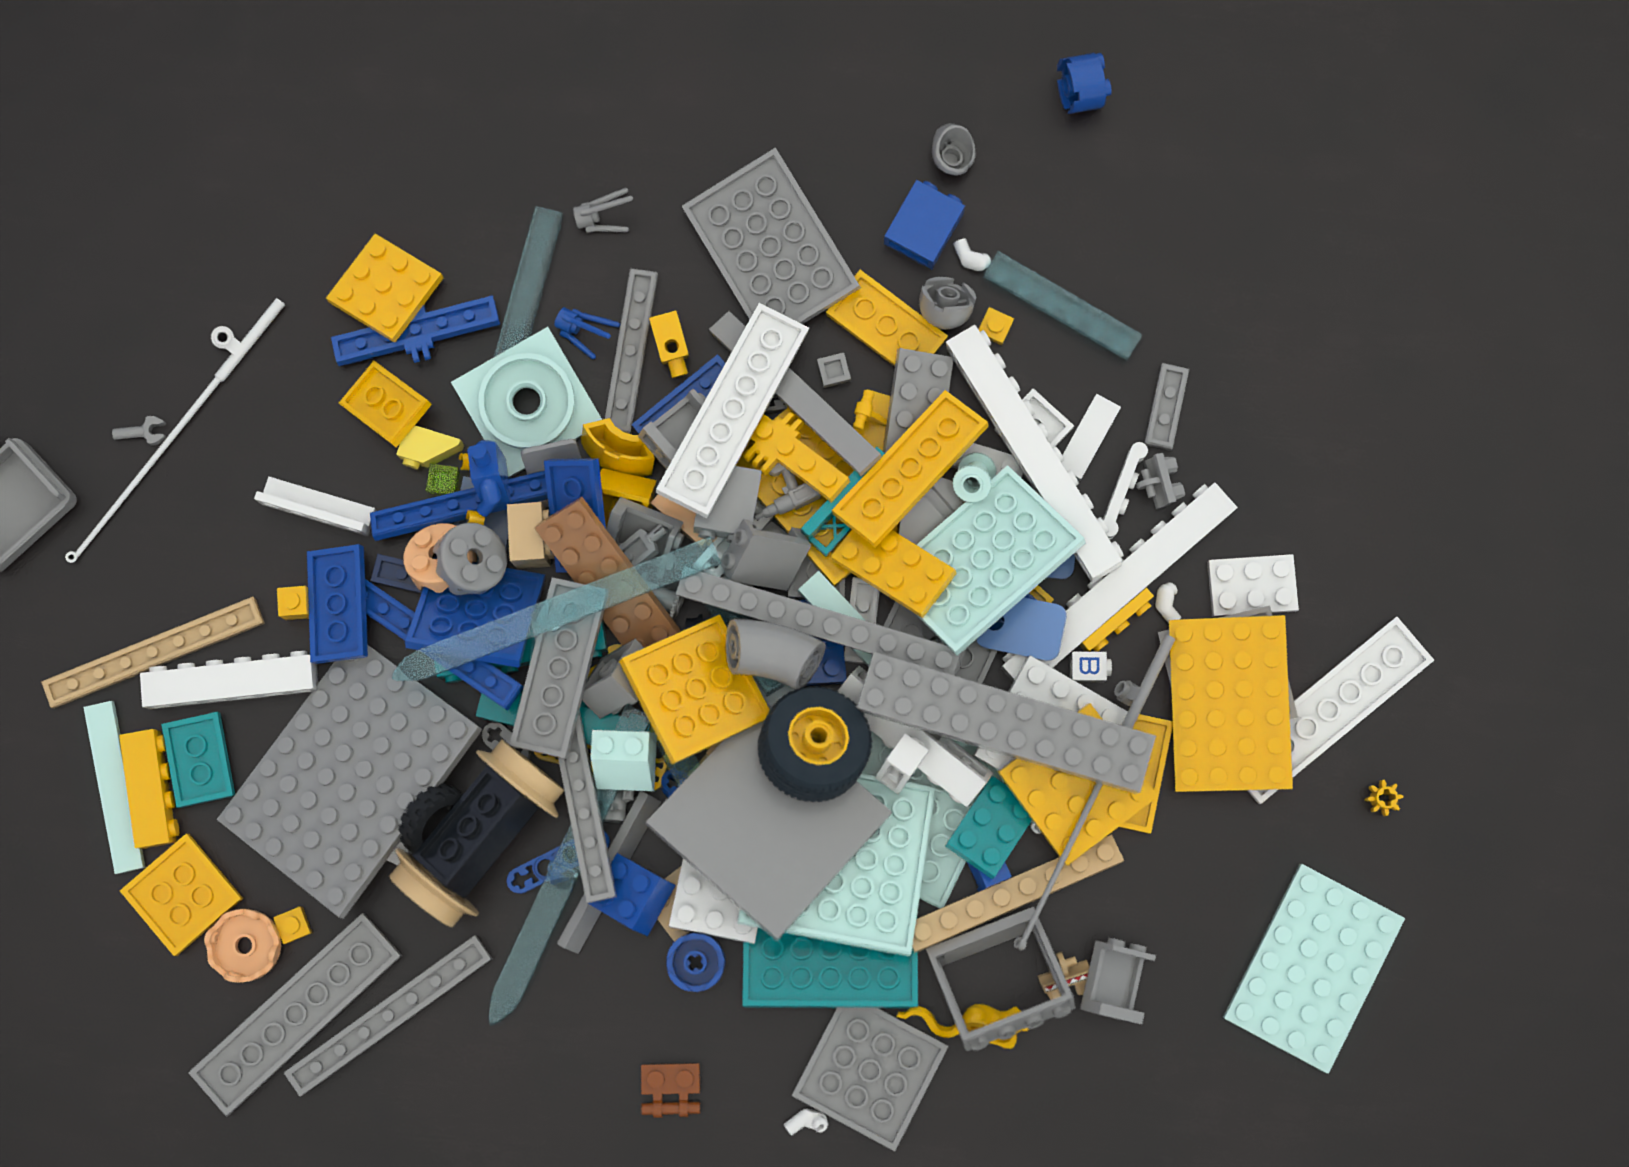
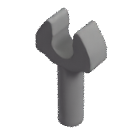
(142, 431)

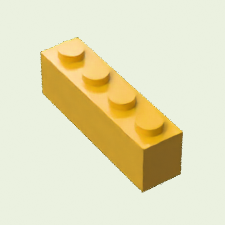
(148, 789)

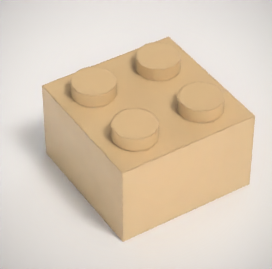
(525, 544)

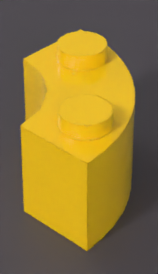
(616, 448)

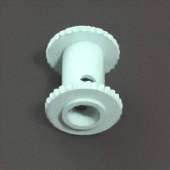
(974, 477)

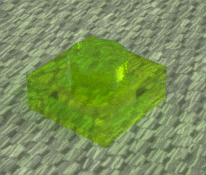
(442, 479)

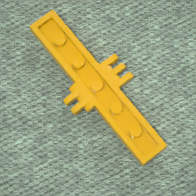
(780, 443)

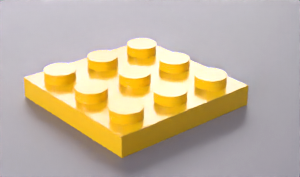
(384, 288)
(181, 894)

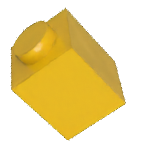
(293, 602)

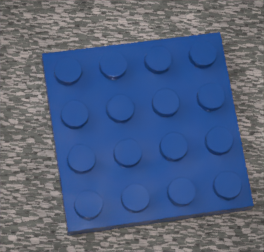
(447, 614)

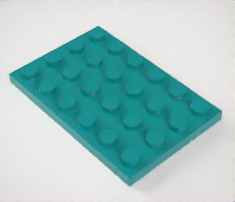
(825, 975)

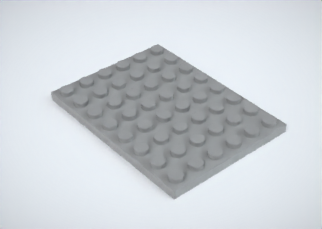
(342, 775)

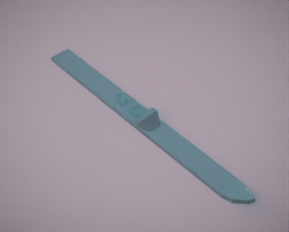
(558, 611)
(550, 901)

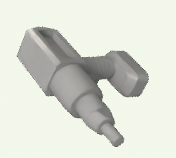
(794, 497)

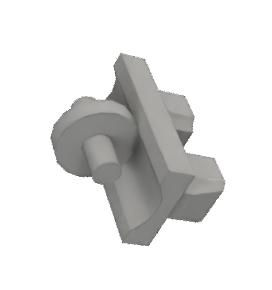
(1158, 482)

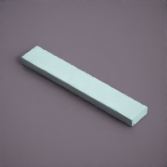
(110, 775)

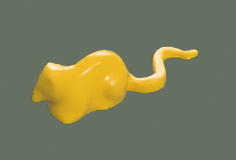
(974, 1018)

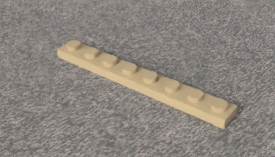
(1011, 895)

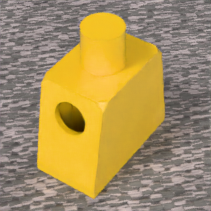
(668, 330)

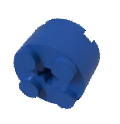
(1083, 82)
(679, 963)

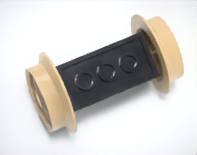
(475, 833)

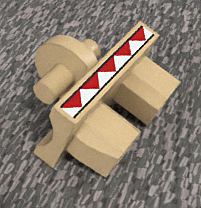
(1074, 973)

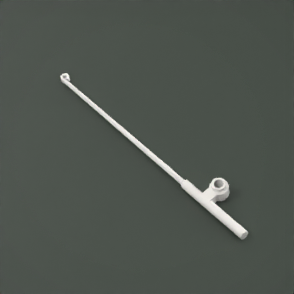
(238, 351)

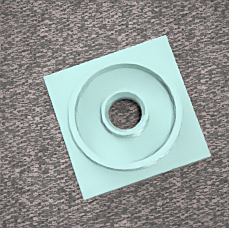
(534, 365)

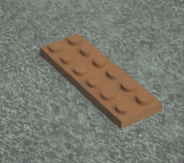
(592, 554)

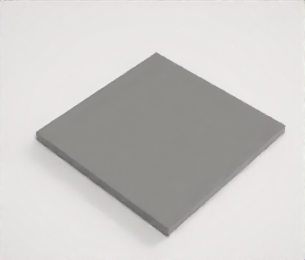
(757, 841)

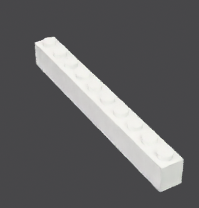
(1032, 450)
(1137, 571)

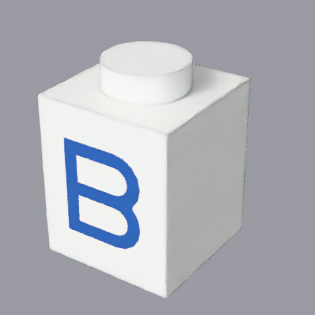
(1089, 667)

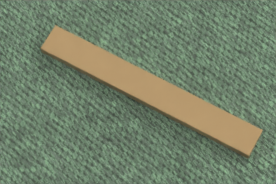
(153, 652)

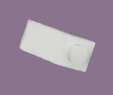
(902, 763)

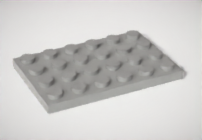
(771, 241)

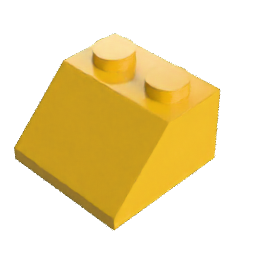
(625, 485)

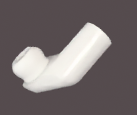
(971, 259)
(807, 1118)

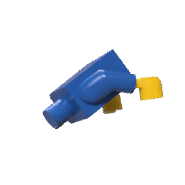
(488, 477)

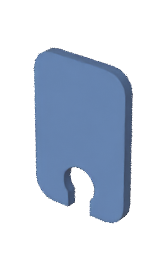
(1029, 629)

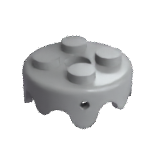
(453, 561)

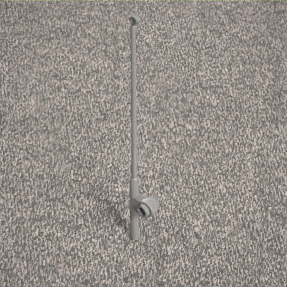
(1132, 696)

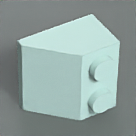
(624, 760)

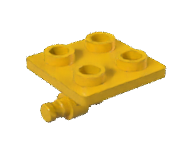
(872, 417)

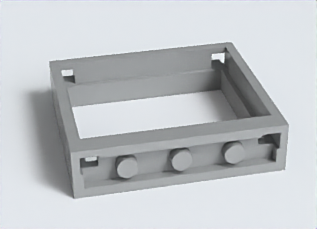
(985, 938)

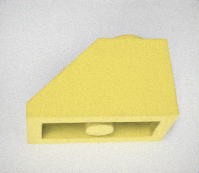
(426, 447)

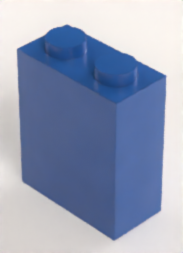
(924, 223)

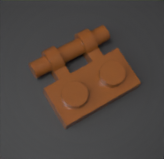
(670, 1079)

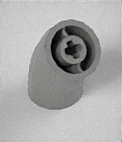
(772, 652)

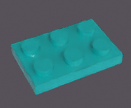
(198, 759)
(990, 828)

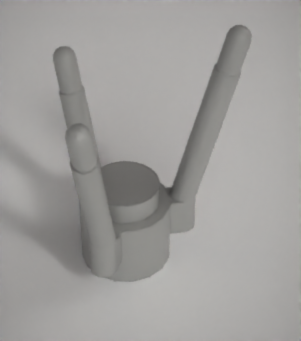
(588, 214)

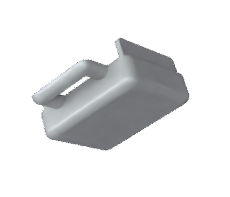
(29, 499)

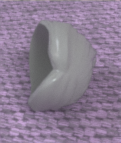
(953, 149)

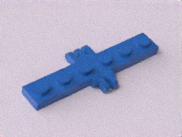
(420, 333)

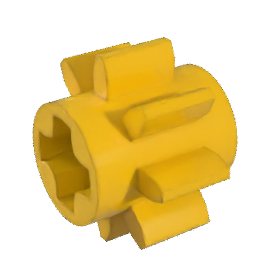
(1390, 791)

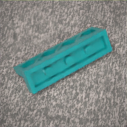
(824, 514)

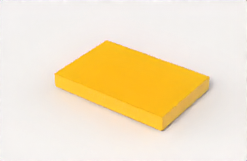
(385, 403)

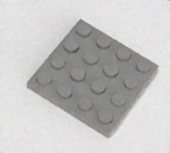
(870, 1072)

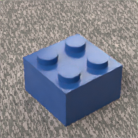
(639, 895)

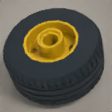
(814, 744)

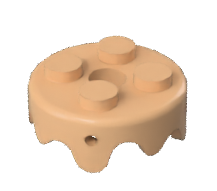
(419, 559)
(223, 945)

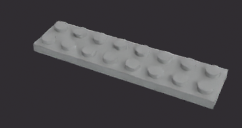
(295, 1014)

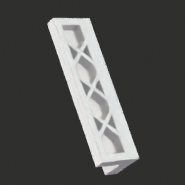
(316, 506)

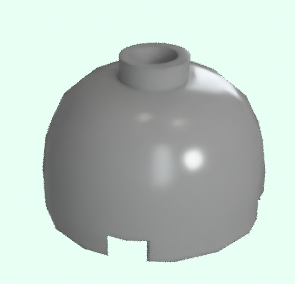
(946, 303)

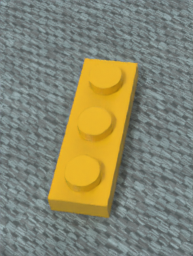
(1118, 622)

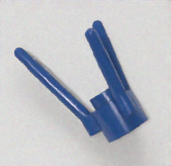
(572, 322)

